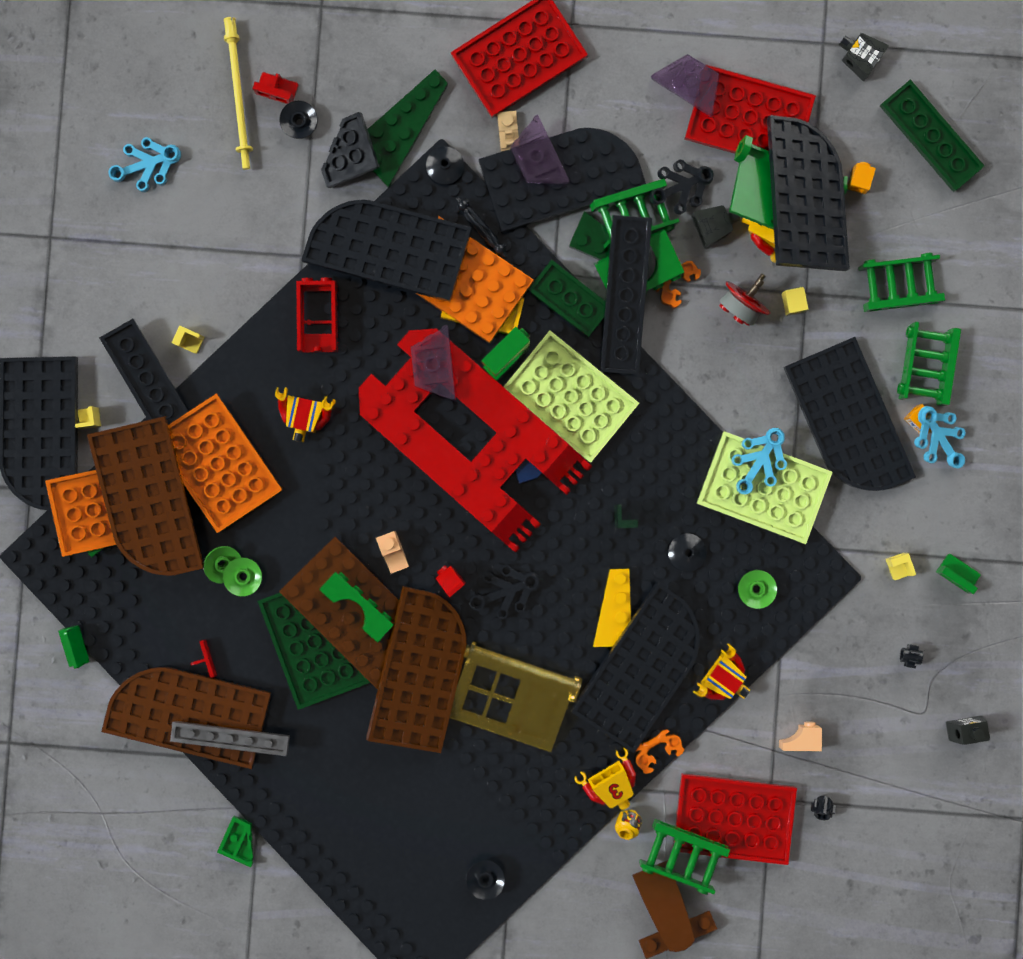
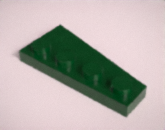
(590, 238)

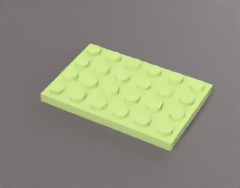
(571, 396)
(784, 508)

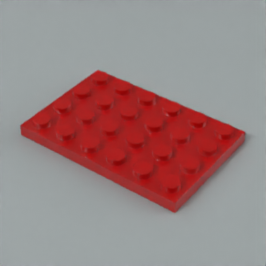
(519, 55)
(743, 110)
(742, 814)

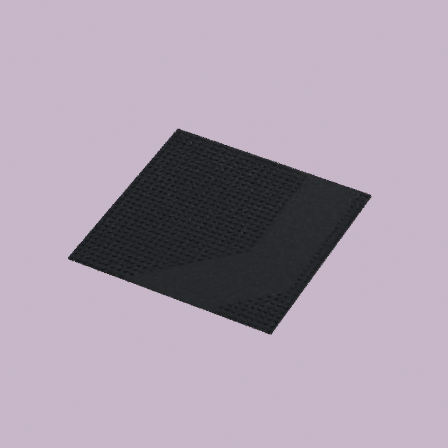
(395, 826)

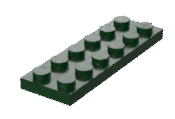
(932, 135)

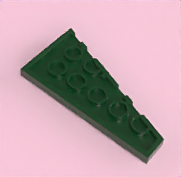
(401, 125)

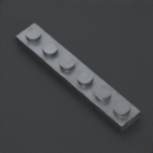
(230, 738)

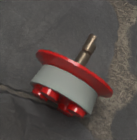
(743, 303)

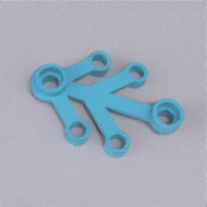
(148, 163)
(938, 436)
(762, 458)

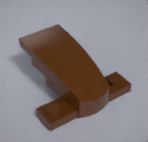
(669, 915)

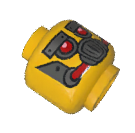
(628, 824)

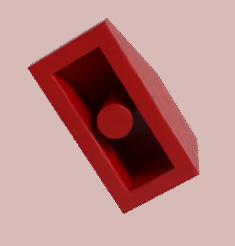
(449, 580)

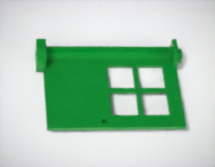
(753, 184)

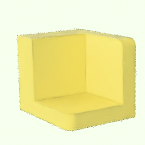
(794, 301)
(188, 339)
(88, 418)
(900, 566)

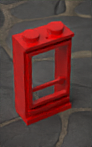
(316, 342)

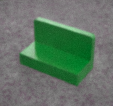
(959, 574)
(73, 646)

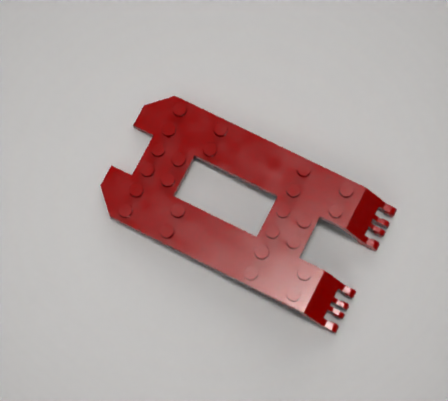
(475, 482)

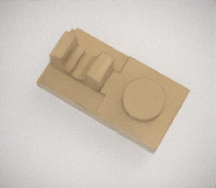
(507, 129)

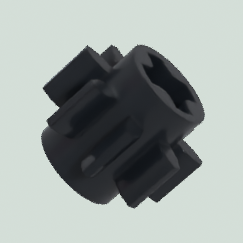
(911, 656)
(823, 808)

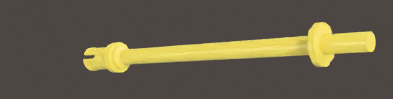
(232, 38)

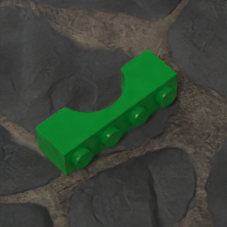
(375, 623)

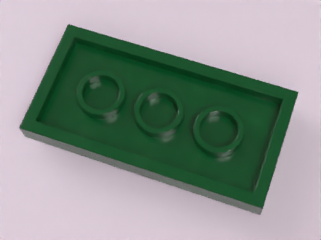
(569, 298)

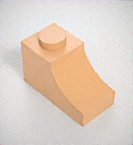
(392, 551)
(805, 739)

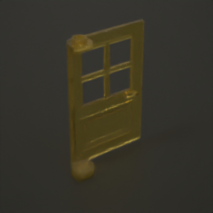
(534, 710)

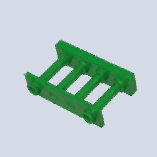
(638, 195)
(894, 300)
(945, 375)
(680, 837)

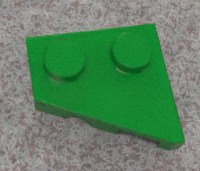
(238, 841)

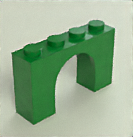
(666, 262)
(506, 353)

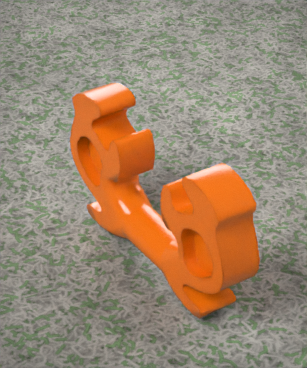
(668, 296)
(672, 742)

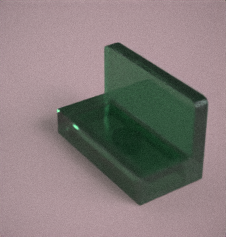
(619, 523)

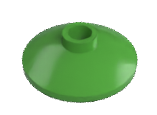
(211, 567)
(232, 578)
(766, 593)

